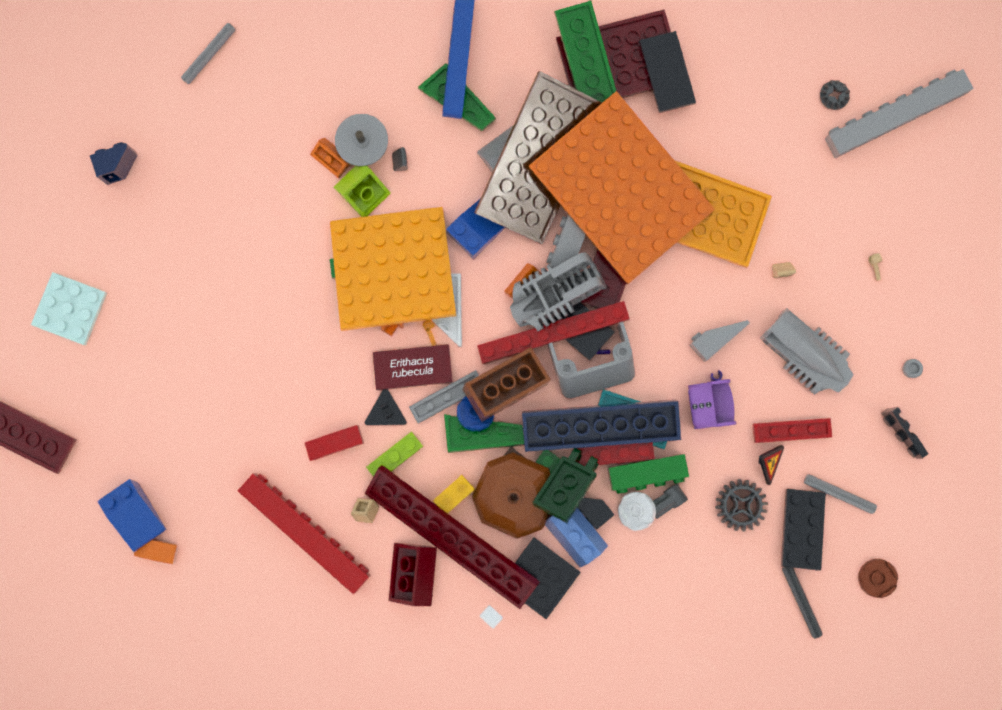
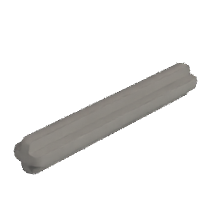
(207, 54)
(840, 494)

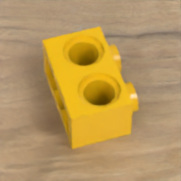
(454, 494)

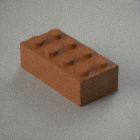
(506, 384)

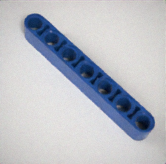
(458, 59)

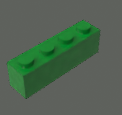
(648, 472)

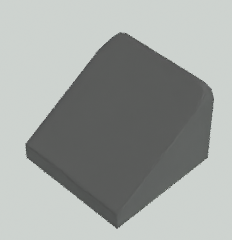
(399, 159)

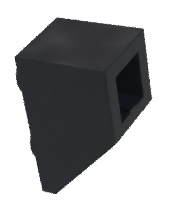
(595, 511)

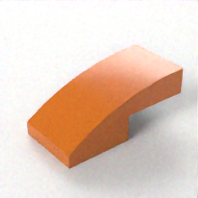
(157, 551)

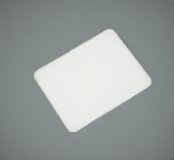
(491, 616)

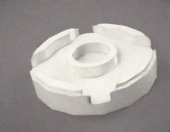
(636, 511)

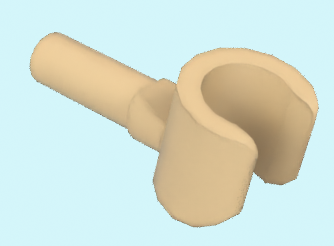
(874, 260)

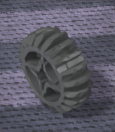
(754, 494)

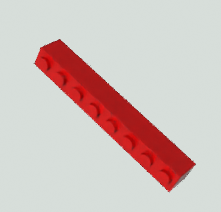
(304, 533)

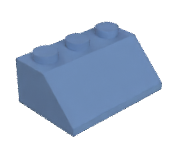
(577, 538)

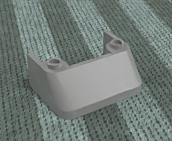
(600, 377)

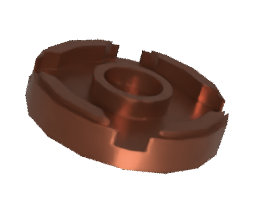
(878, 578)

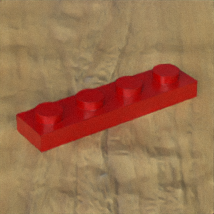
(792, 430)
(618, 453)

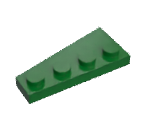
(495, 436)

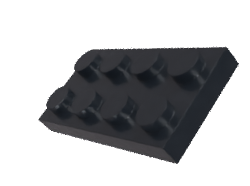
(803, 529)

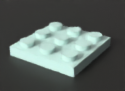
(69, 308)

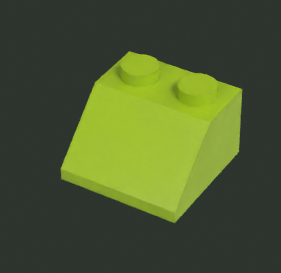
(362, 190)

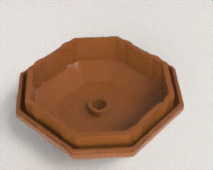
(505, 477)

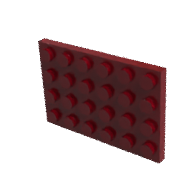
(624, 51)

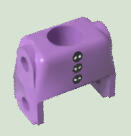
(711, 404)

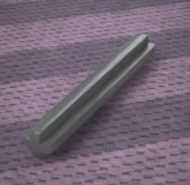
(802, 602)

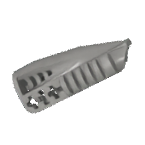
(555, 291)
(808, 353)

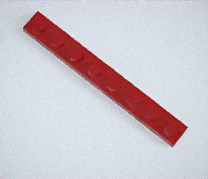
(554, 332)

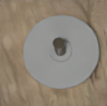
(361, 139)

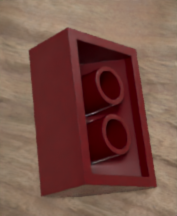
(412, 574)

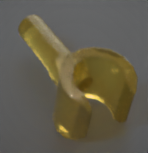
(428, 325)

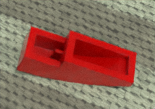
(334, 442)

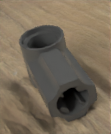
(672, 498)

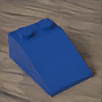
(473, 231)
(132, 514)

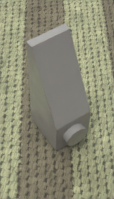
(712, 340)

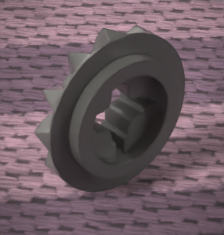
(831, 101)

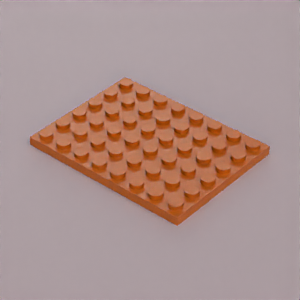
(621, 187)

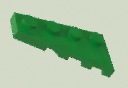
(473, 109)

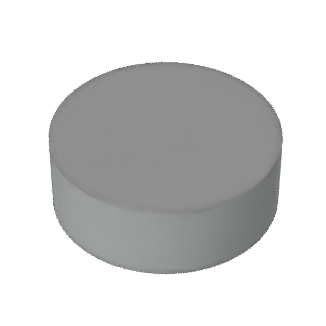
(912, 368)

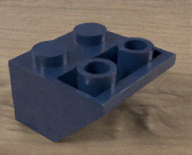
(113, 163)

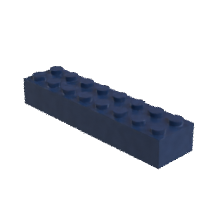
(601, 425)

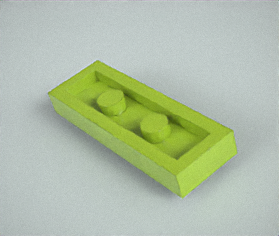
(396, 454)

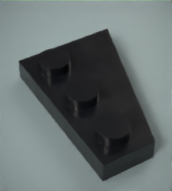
(902, 427)

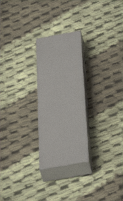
(441, 399)

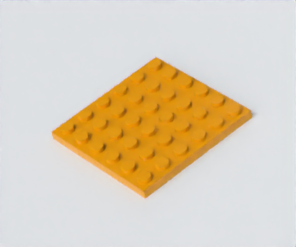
(392, 268)

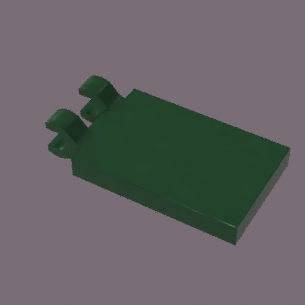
(566, 486)

